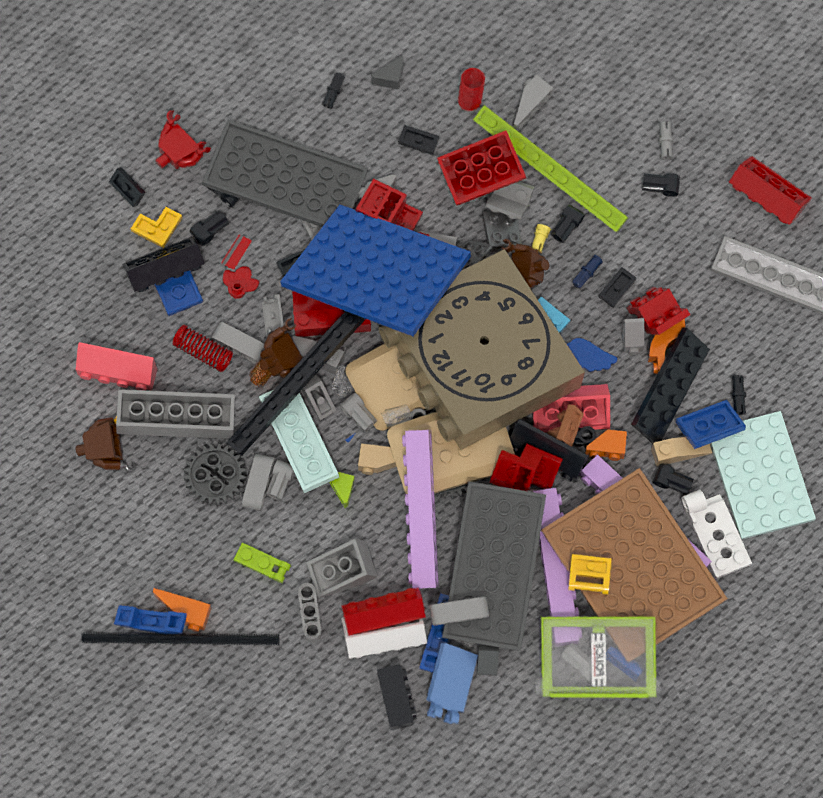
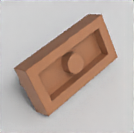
(570, 424)

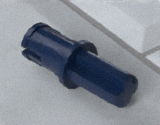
(587, 271)

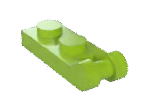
(261, 562)

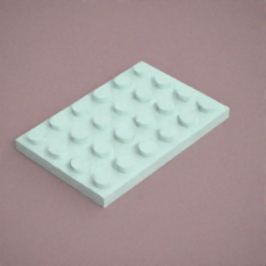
(762, 477)

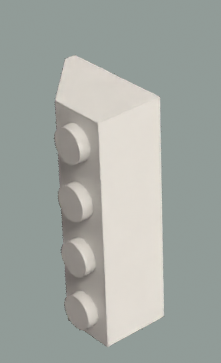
(385, 638)

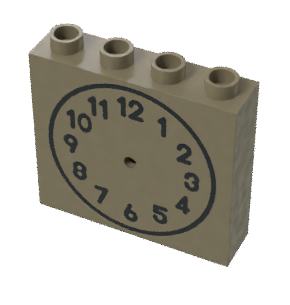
(486, 353)

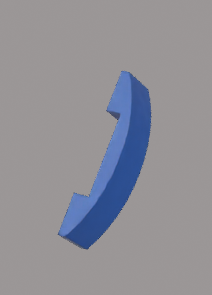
(150, 620)
(434, 641)

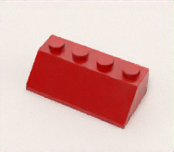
(769, 190)
(383, 611)

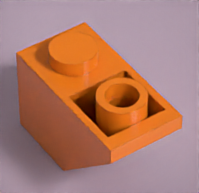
(609, 444)

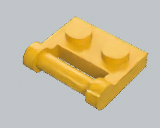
(589, 567)

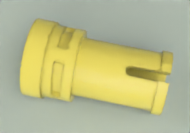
(541, 234)

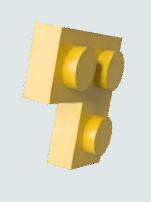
(157, 231)

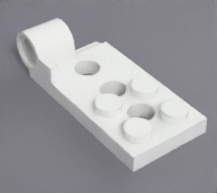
(696, 508)

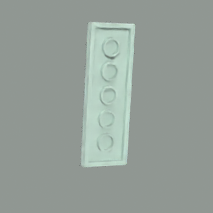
(303, 445)

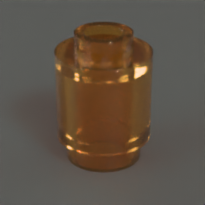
(259, 376)

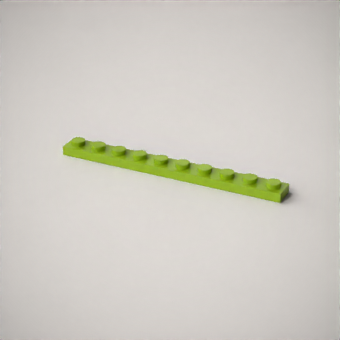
(553, 170)

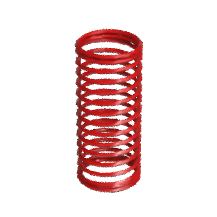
(471, 93)
(178, 340)

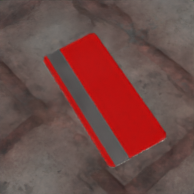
(236, 252)

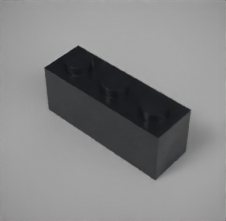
(396, 697)

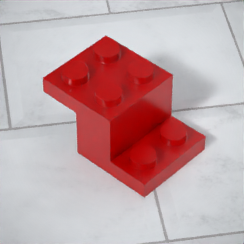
(389, 205)
(658, 310)
(530, 468)

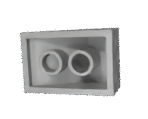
(342, 568)

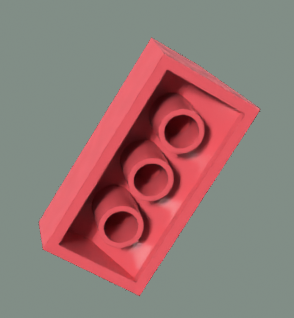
(115, 366)
(590, 399)

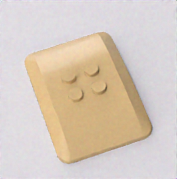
(382, 383)
(450, 464)

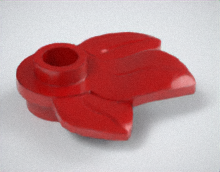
(240, 279)

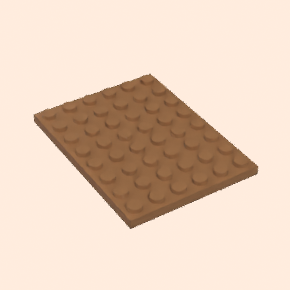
(651, 561)

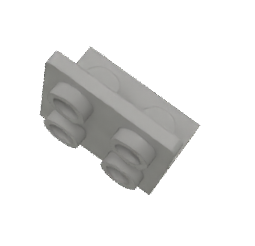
(511, 200)

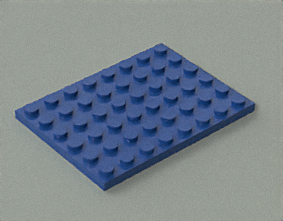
(376, 270)

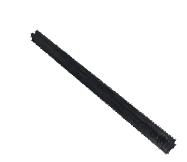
(189, 639)

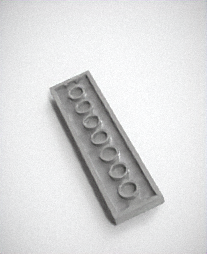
(770, 274)

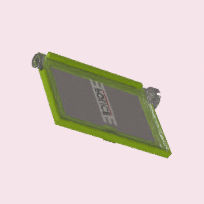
(598, 657)

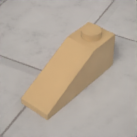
(676, 450)
(375, 459)

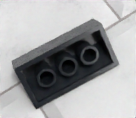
(164, 264)
(572, 461)

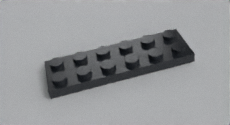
(670, 386)

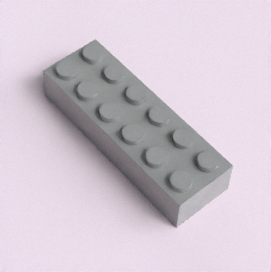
(175, 414)

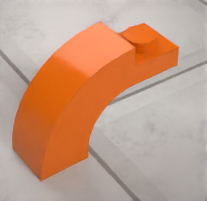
(661, 343)

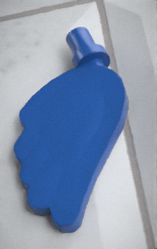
(591, 356)

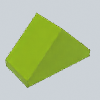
(343, 487)

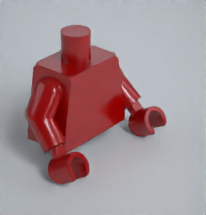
(178, 146)

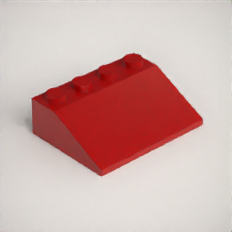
(481, 168)
(316, 317)

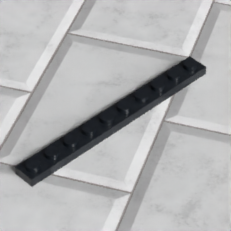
(295, 382)

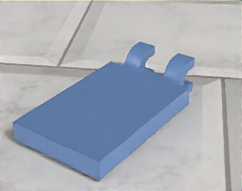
(450, 682)

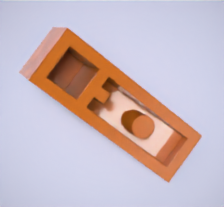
(196, 611)

